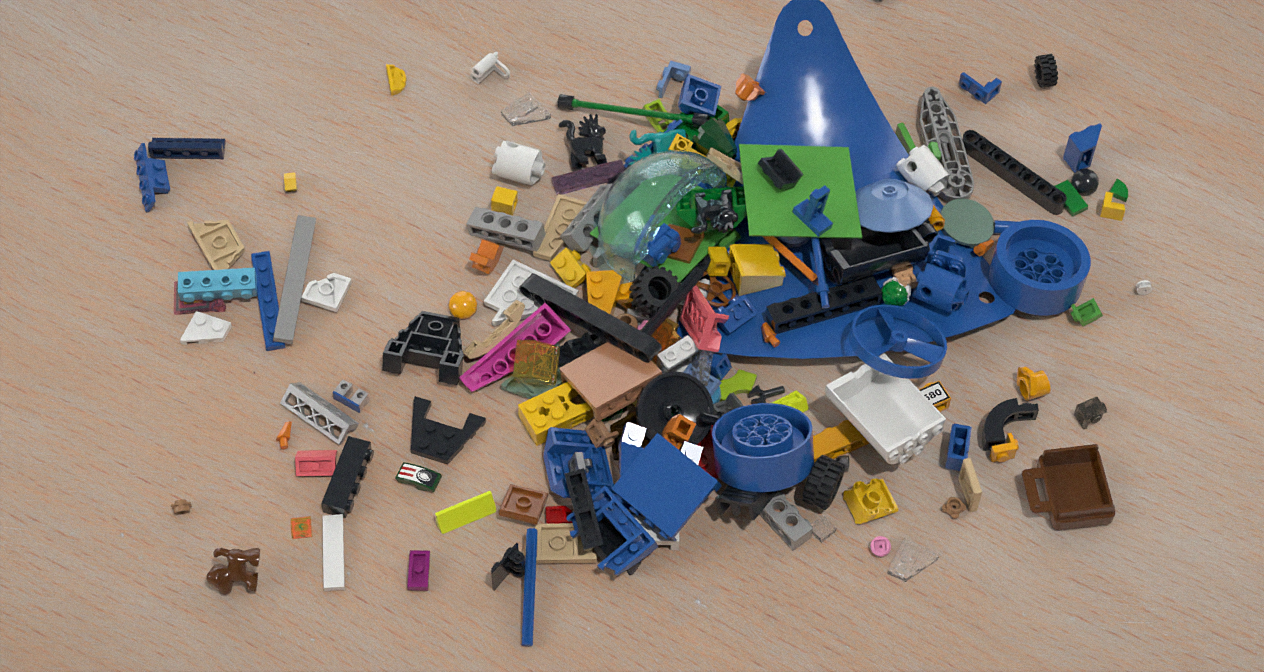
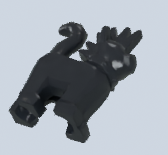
(587, 146)
(716, 212)

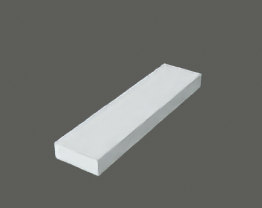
(333, 553)

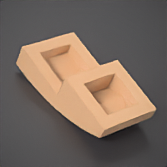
(905, 276)

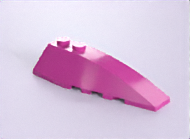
(499, 361)

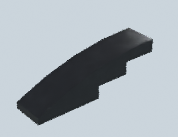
(577, 347)

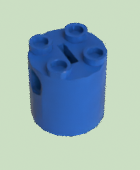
(941, 288)

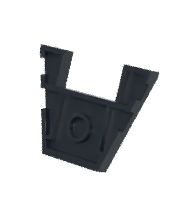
(439, 440)

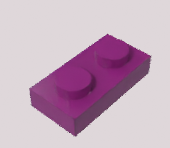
(418, 570)

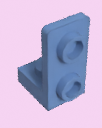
(674, 70)

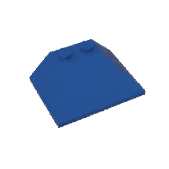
(559, 449)

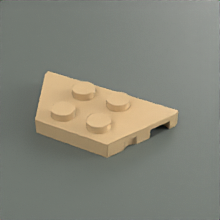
(218, 242)
(558, 546)

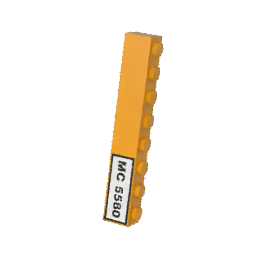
(846, 438)

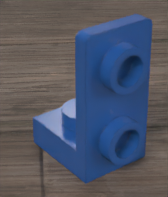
(981, 93)

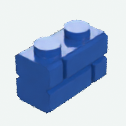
(664, 243)
(958, 446)

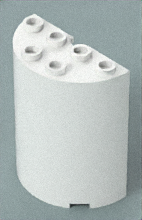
(886, 411)

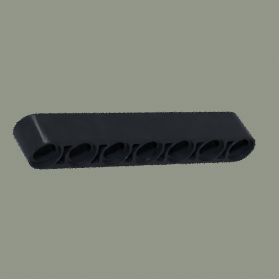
(1014, 172)

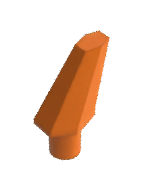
(983, 247)
(769, 335)
(284, 435)

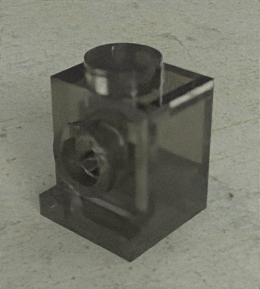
(1090, 412)

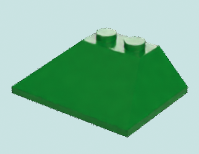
(687, 208)

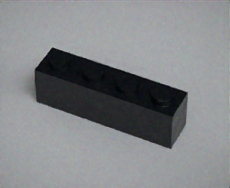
(347, 477)

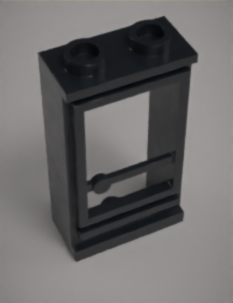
(735, 497)

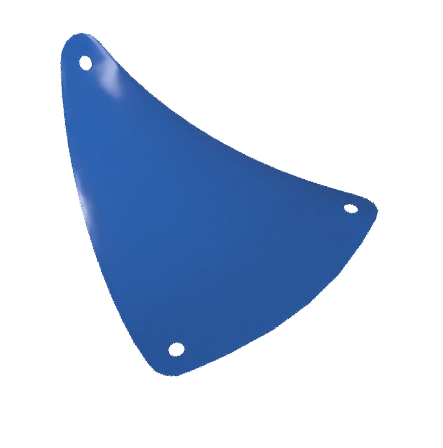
(822, 100)

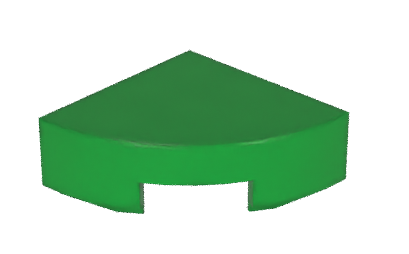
(1120, 190)

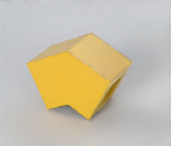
(290, 182)

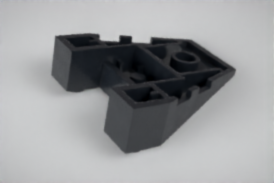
(430, 342)

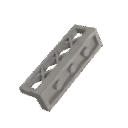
(324, 408)

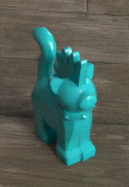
(660, 140)

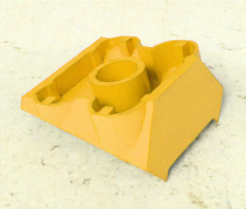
(869, 500)

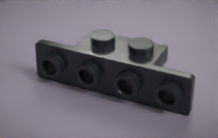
(612, 540)

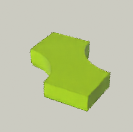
(740, 383)

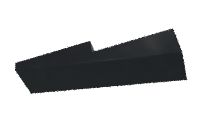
(584, 509)

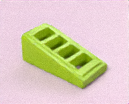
(656, 105)

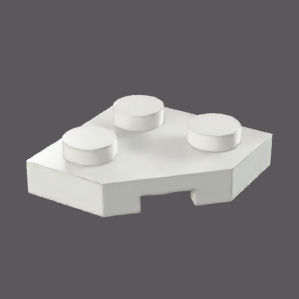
(327, 292)

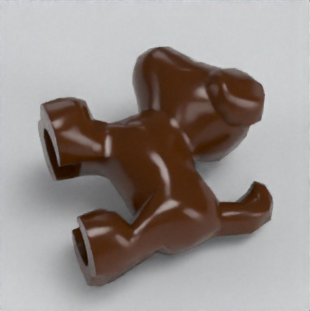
(224, 576)

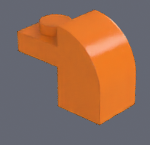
(486, 256)
(678, 430)

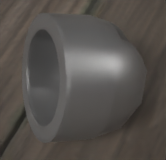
(845, 460)

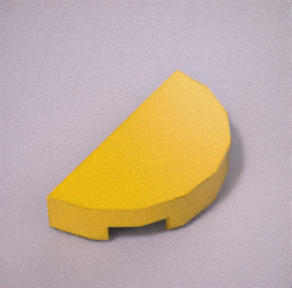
(396, 78)

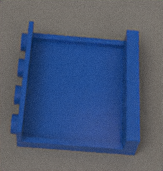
(664, 487)

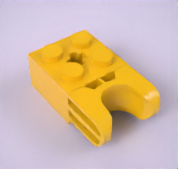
(552, 410)

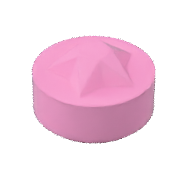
(880, 546)

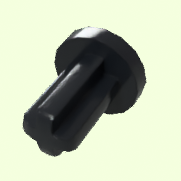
(710, 418)

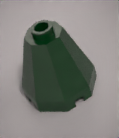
(716, 136)

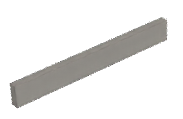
(294, 279)

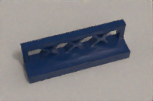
(187, 148)

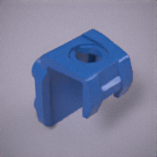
(943, 257)

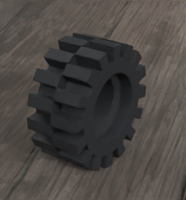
(1046, 70)

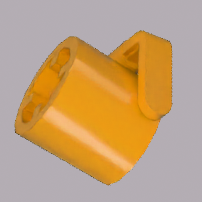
(1032, 383)

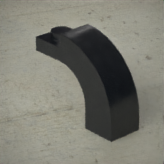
(1000, 416)

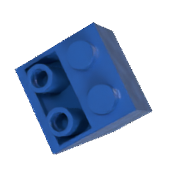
(1081, 147)

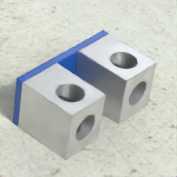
(357, 401)

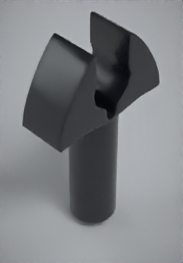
(756, 391)

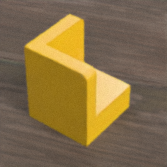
(504, 200)
(1112, 209)
(719, 262)

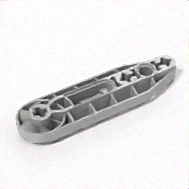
(940, 128)

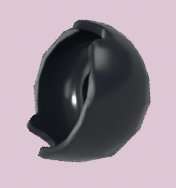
(1085, 181)

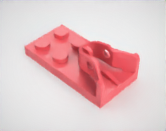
(701, 321)

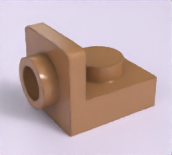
(599, 434)

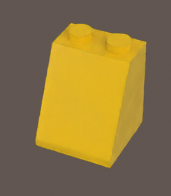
(755, 267)

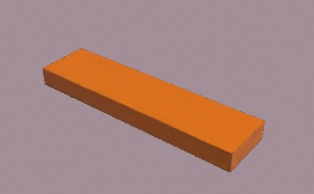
(792, 258)

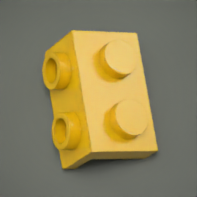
(570, 267)

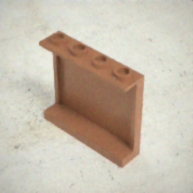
(608, 378)

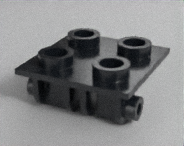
(512, 562)

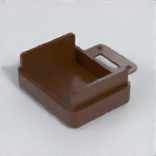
(1072, 488)

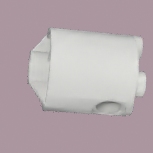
(518, 163)
(924, 170)

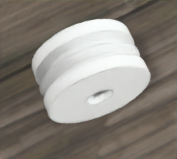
(1143, 287)

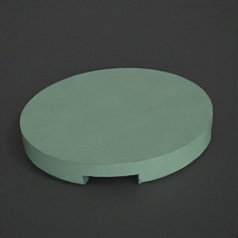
(967, 222)

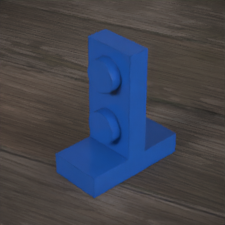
(811, 211)

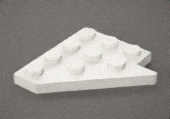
(507, 291)

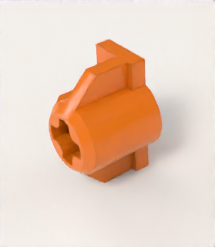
(747, 88)

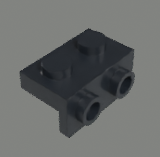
(781, 170)

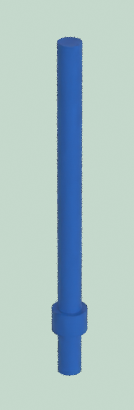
(822, 288)

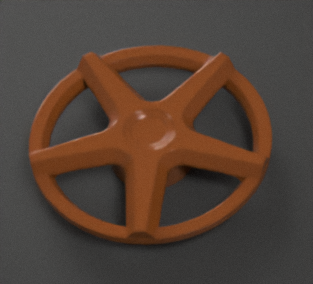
(716, 289)

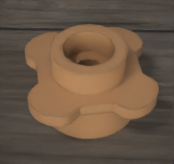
(956, 502)
(181, 506)

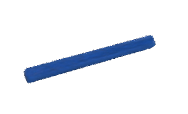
(529, 587)

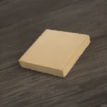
(970, 485)

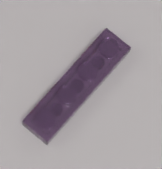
(586, 177)

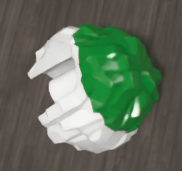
(895, 293)

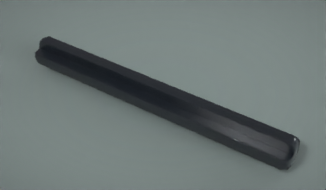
(671, 303)

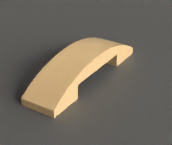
(513, 314)

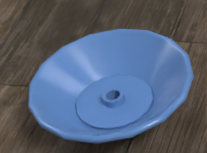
(892, 206)

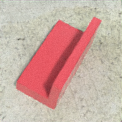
(315, 462)

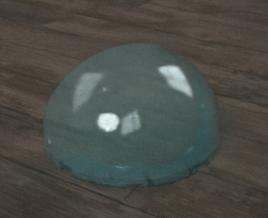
(643, 199)

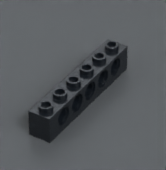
(808, 308)

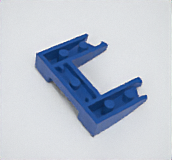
(638, 540)

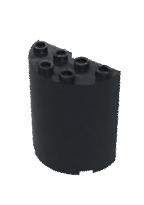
(873, 254)

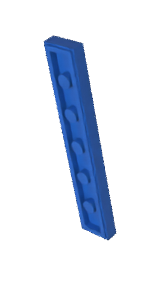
(267, 298)

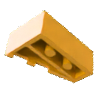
(603, 289)

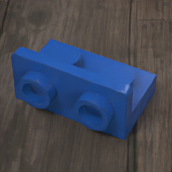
(739, 311)

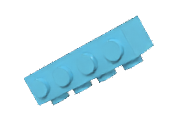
(217, 284)

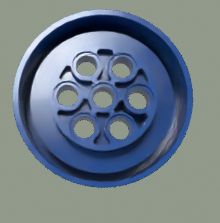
(1039, 267)
(763, 447)

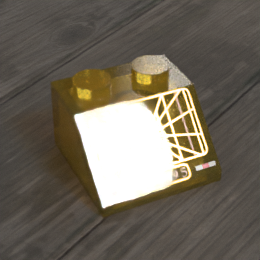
(536, 362)

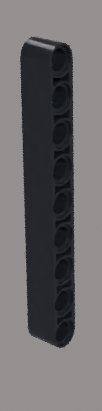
(591, 318)

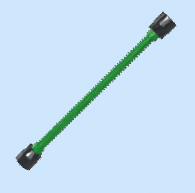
(569, 102)

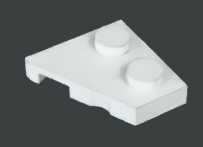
(205, 329)

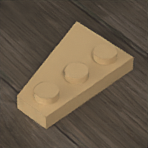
(728, 164)

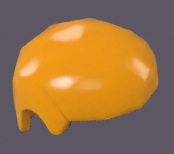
(463, 305)

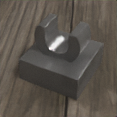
(578, 462)

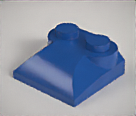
(699, 96)

